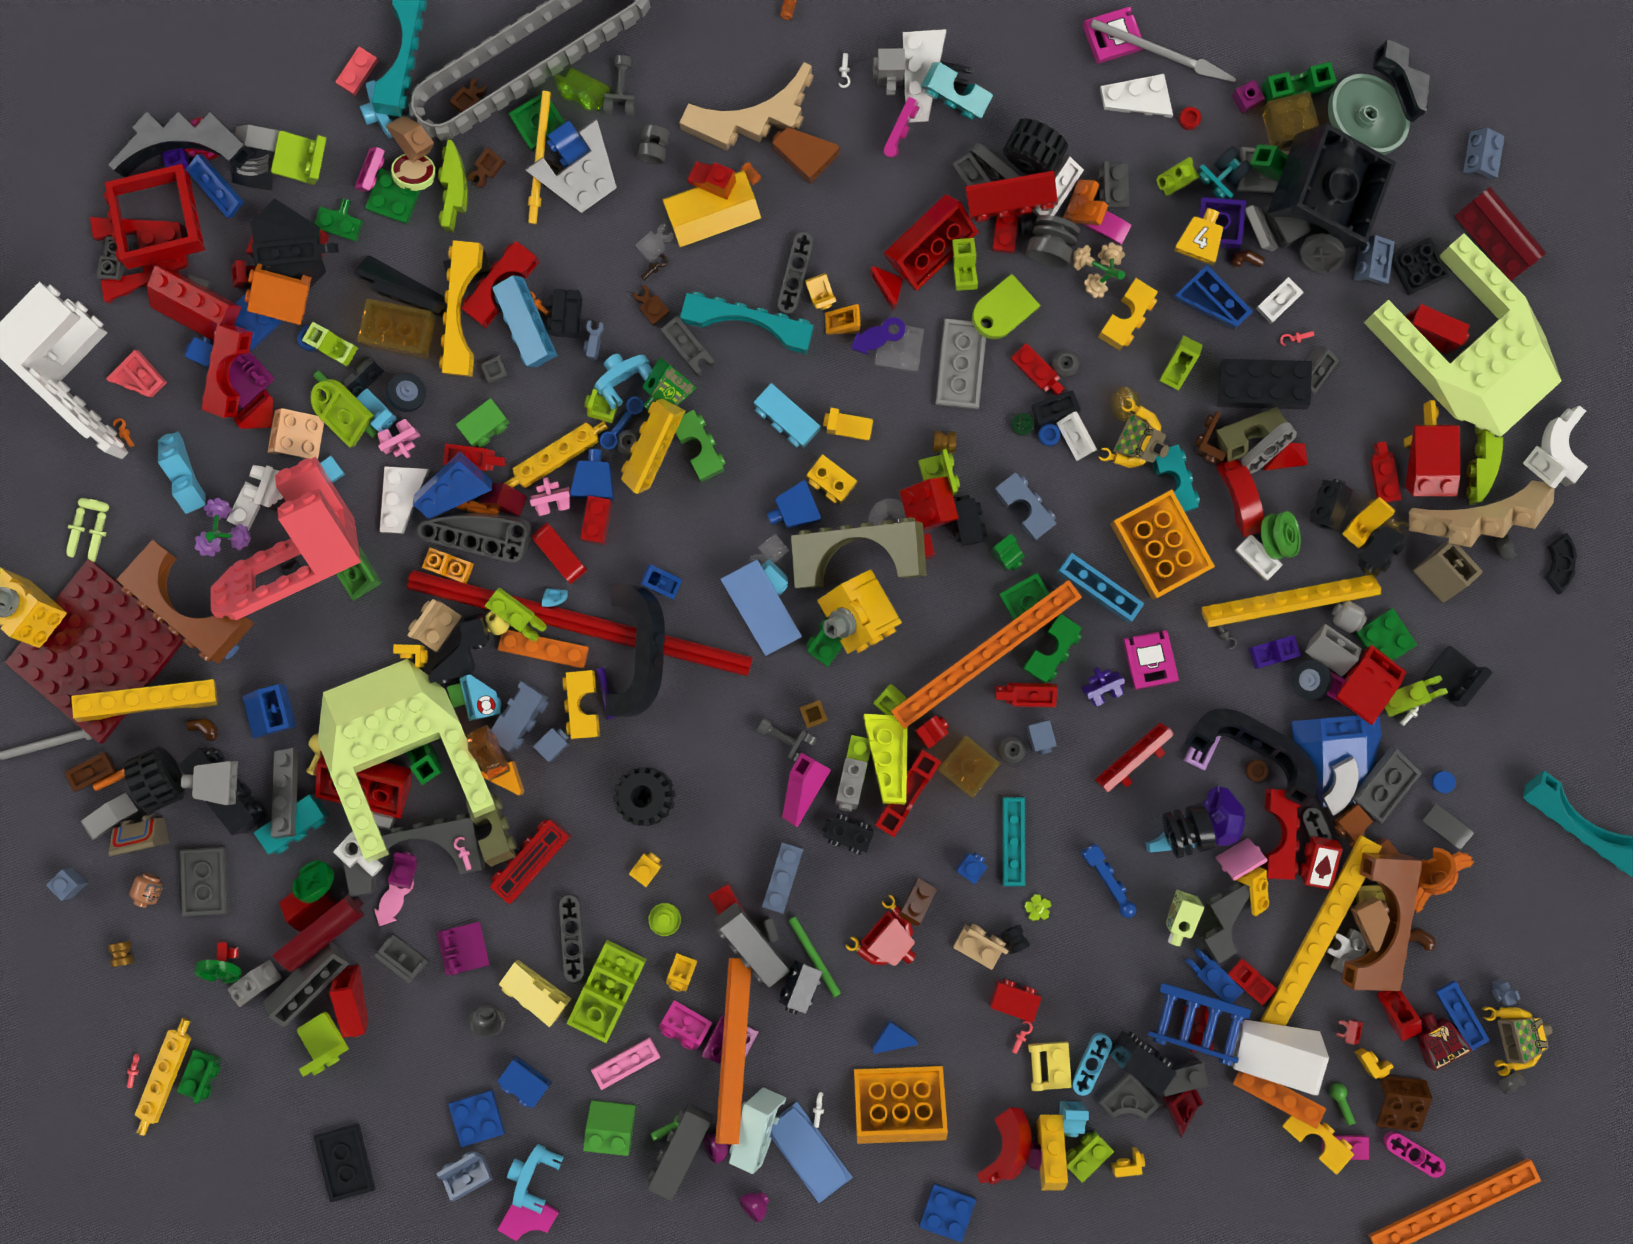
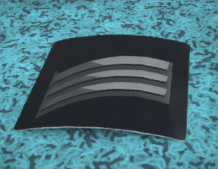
(256, 170)

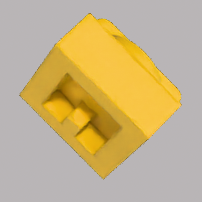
(409, 651)
(646, 868)
(681, 973)
(1370, 1064)
(1125, 1167)

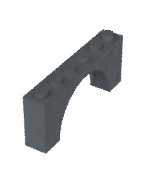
(442, 833)

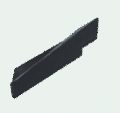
(400, 287)

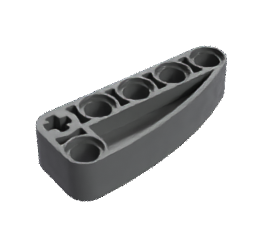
(484, 528)

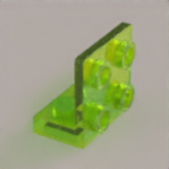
(582, 89)

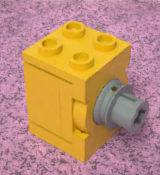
(26, 610)
(858, 613)

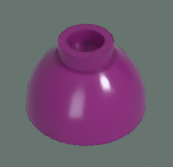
(715, 1151)
(754, 1205)

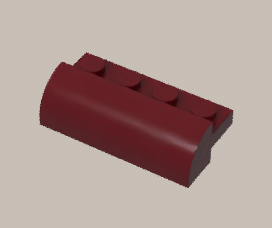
(1500, 234)
(319, 933)

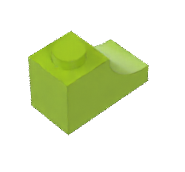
(1181, 362)

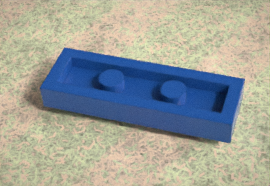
(215, 186)
(1461, 1014)

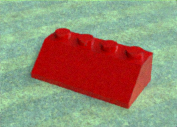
(1012, 196)
(929, 241)
(189, 302)
(383, 785)

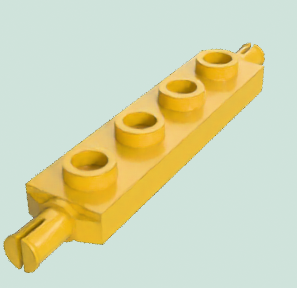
(556, 454)
(163, 1076)

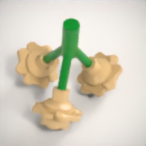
(1109, 256)

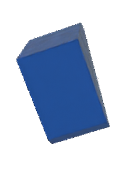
(661, 581)
(893, 1038)

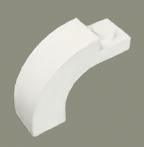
(1556, 443)

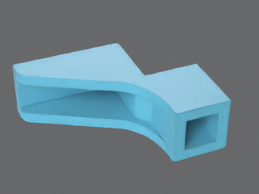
(177, 466)

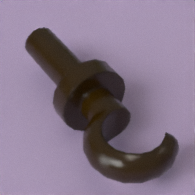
(654, 267)

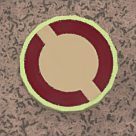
(413, 175)

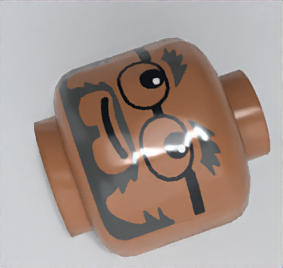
(146, 890)

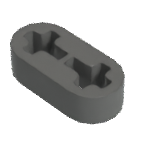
(1319, 821)

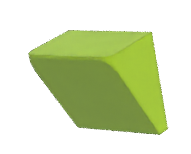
(889, 699)

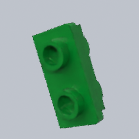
(824, 647)
(199, 1075)

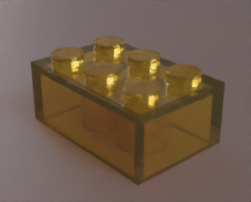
(397, 328)

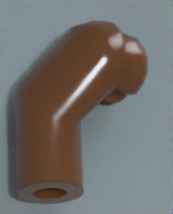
(1244, 256)
(205, 726)
(1428, 941)

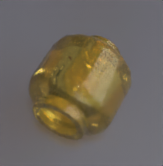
(1119, 398)

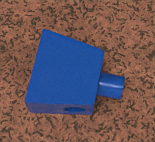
(593, 478)
(795, 507)

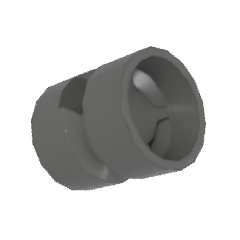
(654, 141)

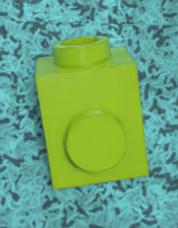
(599, 408)

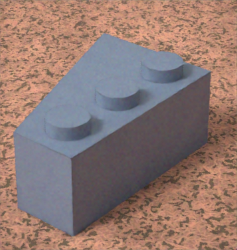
(519, 716)

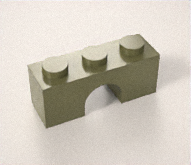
(1235, 437)
(498, 845)

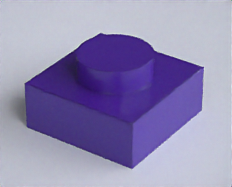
(175, 157)

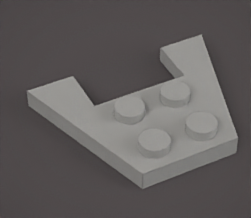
(585, 179)

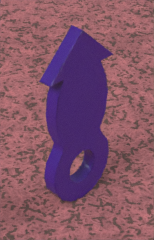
(877, 336)

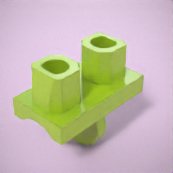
(1177, 177)

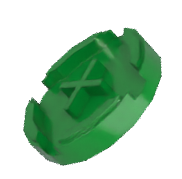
(313, 881)
(215, 969)

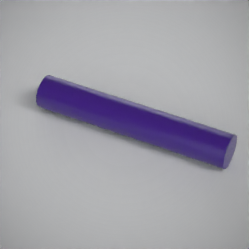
(604, 689)

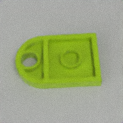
(1005, 308)
(340, 411)

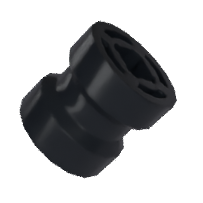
(1015, 939)

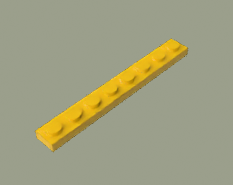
(1291, 600)

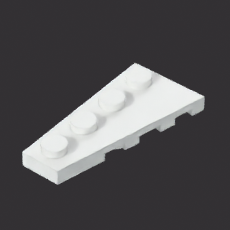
(921, 51)

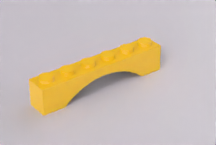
(465, 263)
(120, 702)

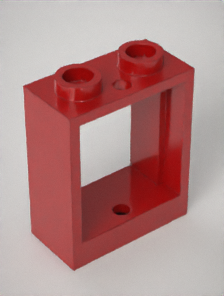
(1438, 328)

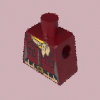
(1440, 1042)

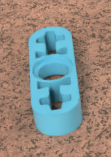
(1078, 1076)

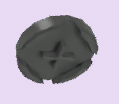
(1322, 253)

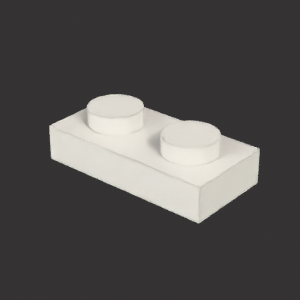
(1279, 300)
(1076, 436)
(1546, 467)
(243, 510)
(1256, 557)

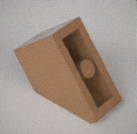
(410, 137)
(1372, 921)

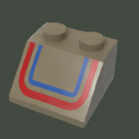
(139, 835)

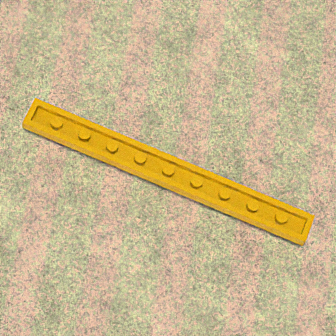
(1319, 935)

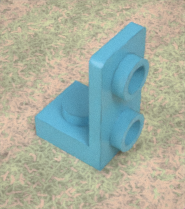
(383, 417)

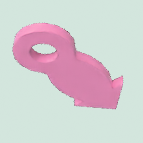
(391, 904)

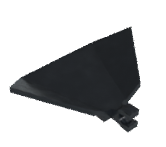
(288, 243)

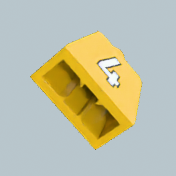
(1201, 238)

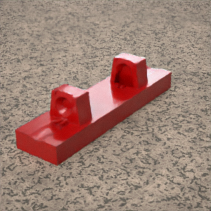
(1148, 745)

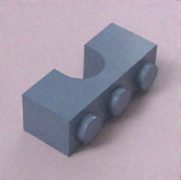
(1015, 490)
(782, 877)

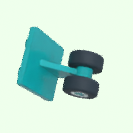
(1229, 161)

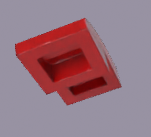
(1252, 982)

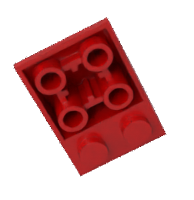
(1370, 684)

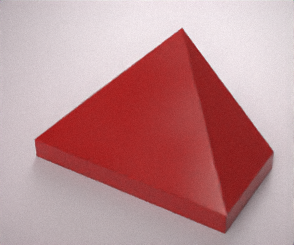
(888, 284)
(257, 413)
(1291, 456)

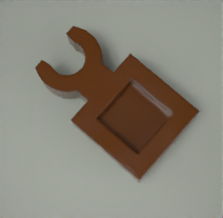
(467, 97)
(488, 165)
(652, 307)

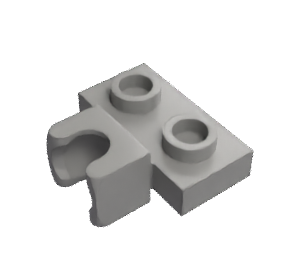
(1346, 948)

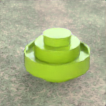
(665, 919)

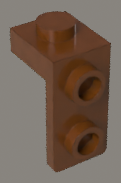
(1209, 453)

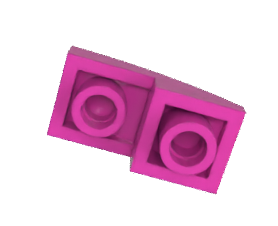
(1112, 228)

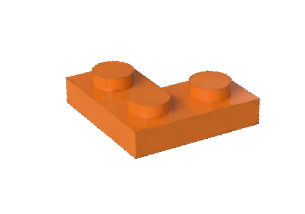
(1082, 207)

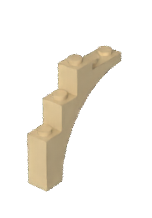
(722, 126)
(1495, 519)

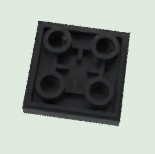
(1419, 266)

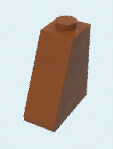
(804, 152)

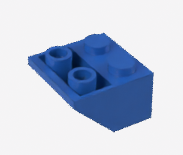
(269, 710)

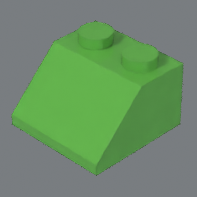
(609, 1128)

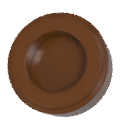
(1256, 770)

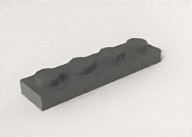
(284, 793)

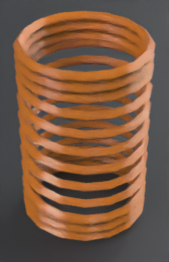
(788, 12)
(756, 178)

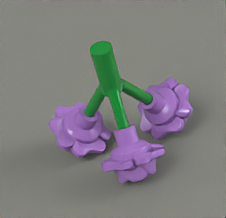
(208, 542)

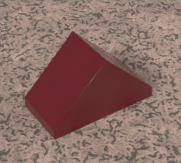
(504, 499)

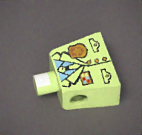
(1184, 909)

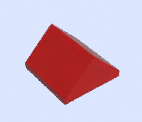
(302, 914)

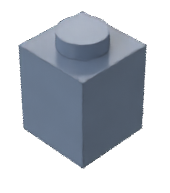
(1041, 737)
(552, 744)
(67, 884)

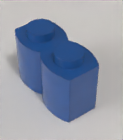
(567, 143)

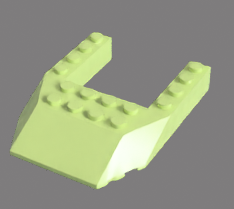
(1495, 375)
(380, 720)

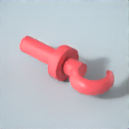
(1297, 337)
(1020, 1038)
(133, 1071)

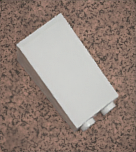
(1282, 1055)

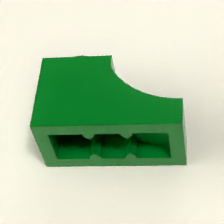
(1008, 553)

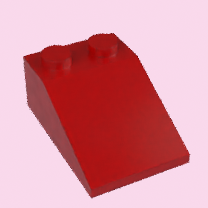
(1434, 461)

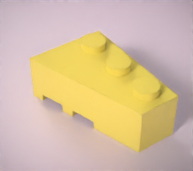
(534, 993)

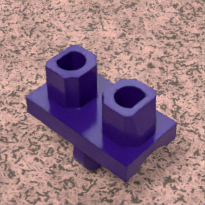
(1101, 683)

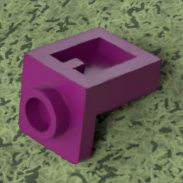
(403, 870)

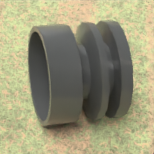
(1053, 241)

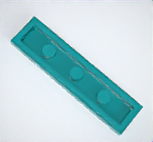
(1013, 841)

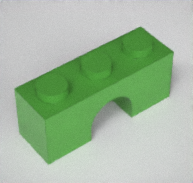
(708, 462)

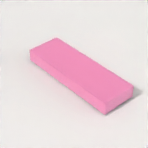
(625, 1063)

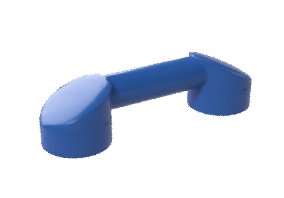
(633, 407)

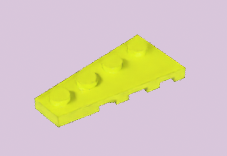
(889, 755)

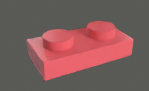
(357, 71)

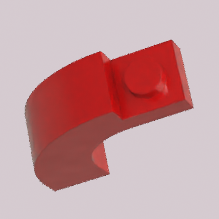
(1244, 496)
(1015, 1147)

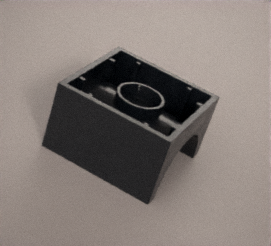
(1333, 184)

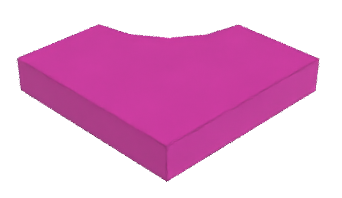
(522, 1220)

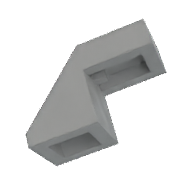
(257, 137)
(108, 816)

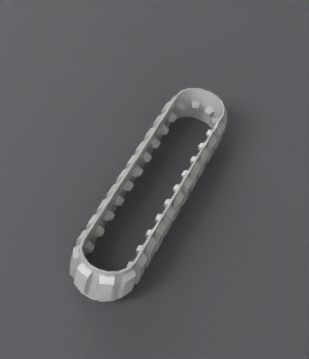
(532, 78)

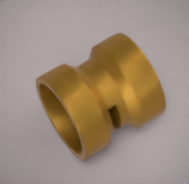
(943, 441)
(120, 953)

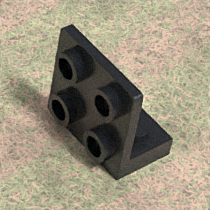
(1458, 676)

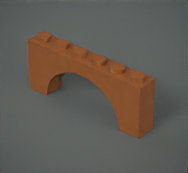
(148, 582)
(1399, 880)

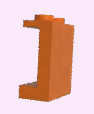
(277, 295)

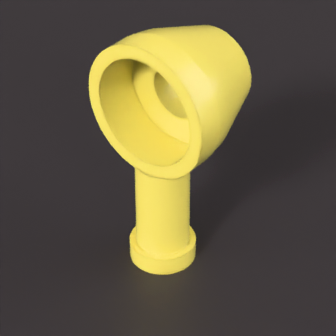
(496, 624)
(314, 745)

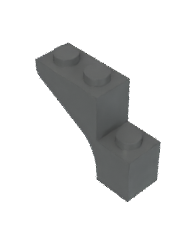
(1225, 910)

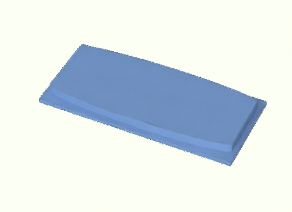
(761, 607)
(809, 1153)

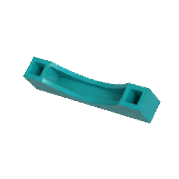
(391, 89)
(705, 311)
(1549, 797)

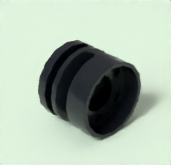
(1194, 828)

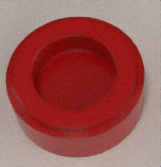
(1189, 118)

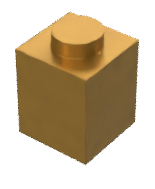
(813, 714)

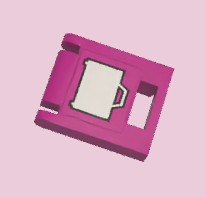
(1114, 47)
(1148, 656)

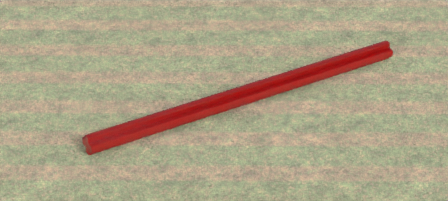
(582, 623)

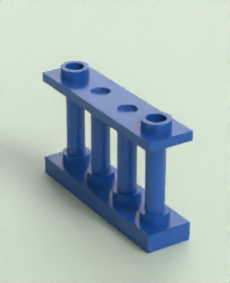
(1215, 1006)

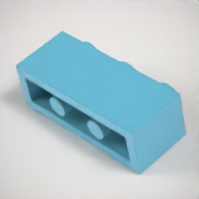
(786, 416)

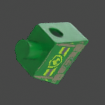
(666, 384)

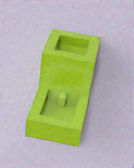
(964, 264)
(329, 344)

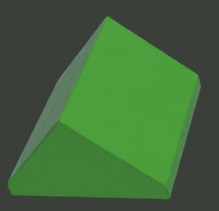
(359, 578)

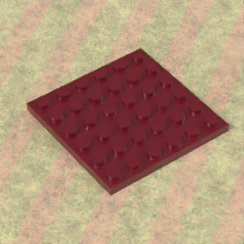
(97, 647)

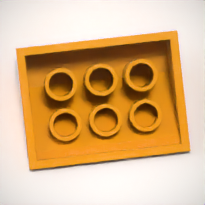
(1162, 545)
(900, 1104)

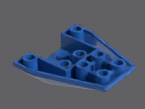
(1334, 740)

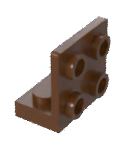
(1404, 1103)

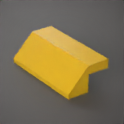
(701, 214)

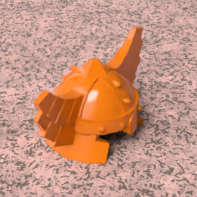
(1439, 874)

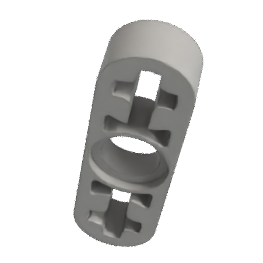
(1276, 440)

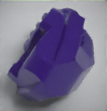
(1225, 814)

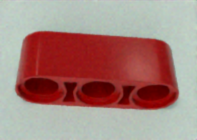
(559, 553)

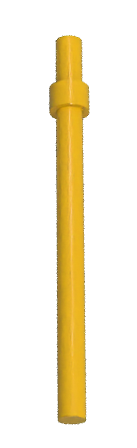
(534, 200)

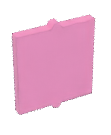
(1241, 859)

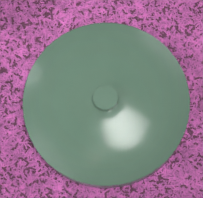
(1368, 112)

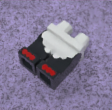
(267, 494)

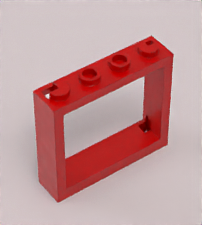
(164, 251)

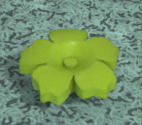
(1038, 907)

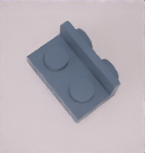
(1374, 260)

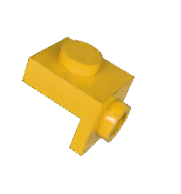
(820, 292)

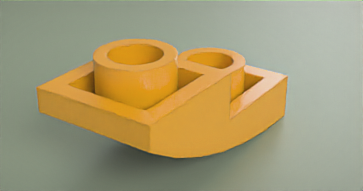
(447, 565)

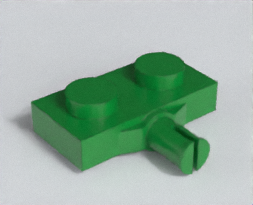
(339, 222)

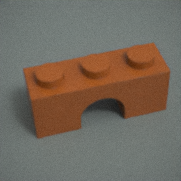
(1352, 824)

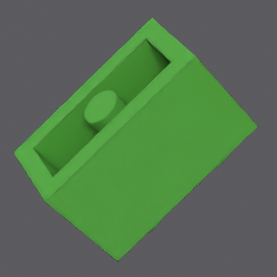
(483, 424)

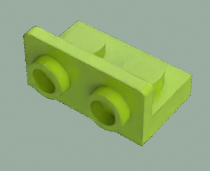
(1088, 1155)

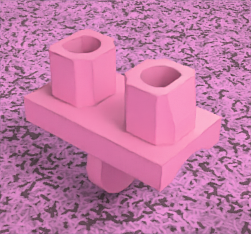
(391, 443)
(541, 500)

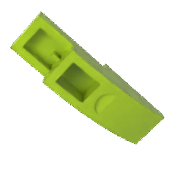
(454, 179)
(1484, 468)

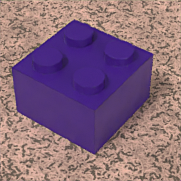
(1230, 217)

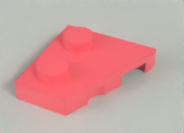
(137, 375)

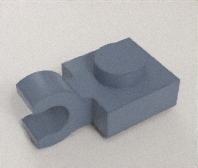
(592, 347)
(1503, 992)

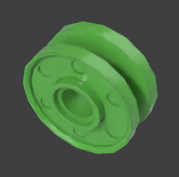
(1280, 535)

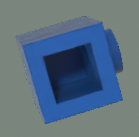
(199, 351)
(971, 867)

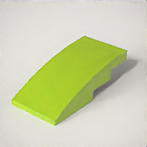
(606, 991)

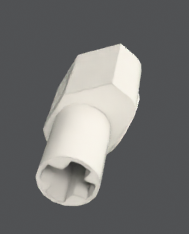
(350, 859)

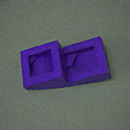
(1274, 652)

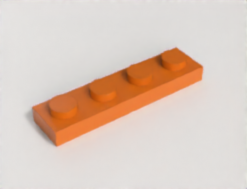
(544, 649)
(1281, 1098)

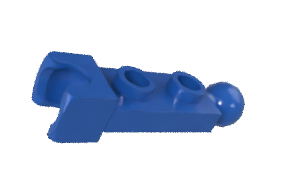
(1095, 857)

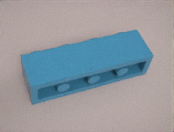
(524, 321)
(1100, 588)

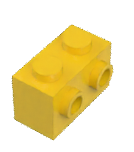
(831, 479)

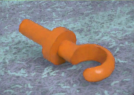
(538, 304)
(124, 433)

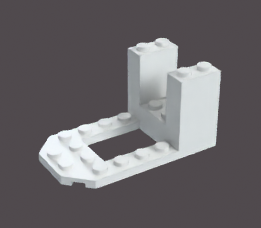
(43, 343)

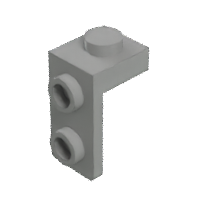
(850, 784)
(254, 983)

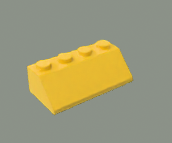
(652, 445)

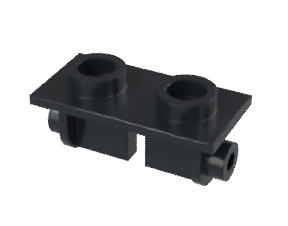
(367, 371)

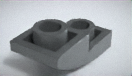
(108, 265)
(1448, 826)

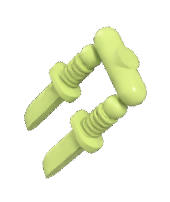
(76, 527)

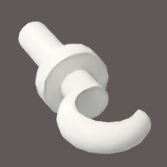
(844, 70)
(1411, 713)
(818, 1110)

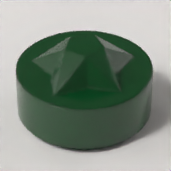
(1022, 424)

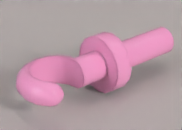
(464, 854)

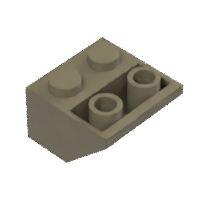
(1447, 571)

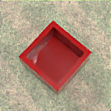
(930, 502)

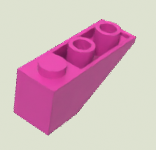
(803, 785)

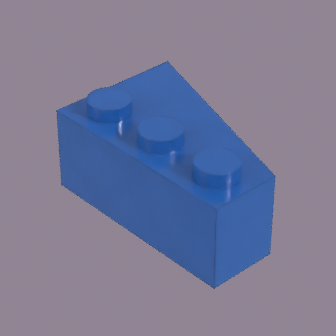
(1214, 299)
(452, 486)

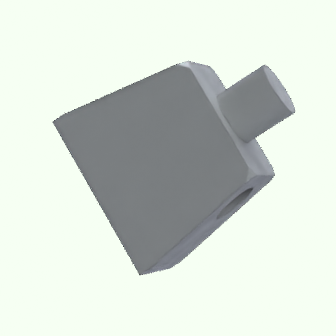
(213, 782)

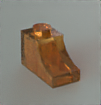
(487, 752)

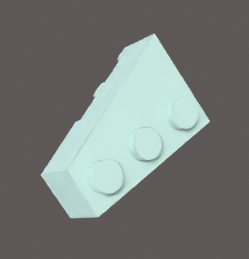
(755, 1128)

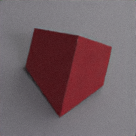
(1182, 1108)

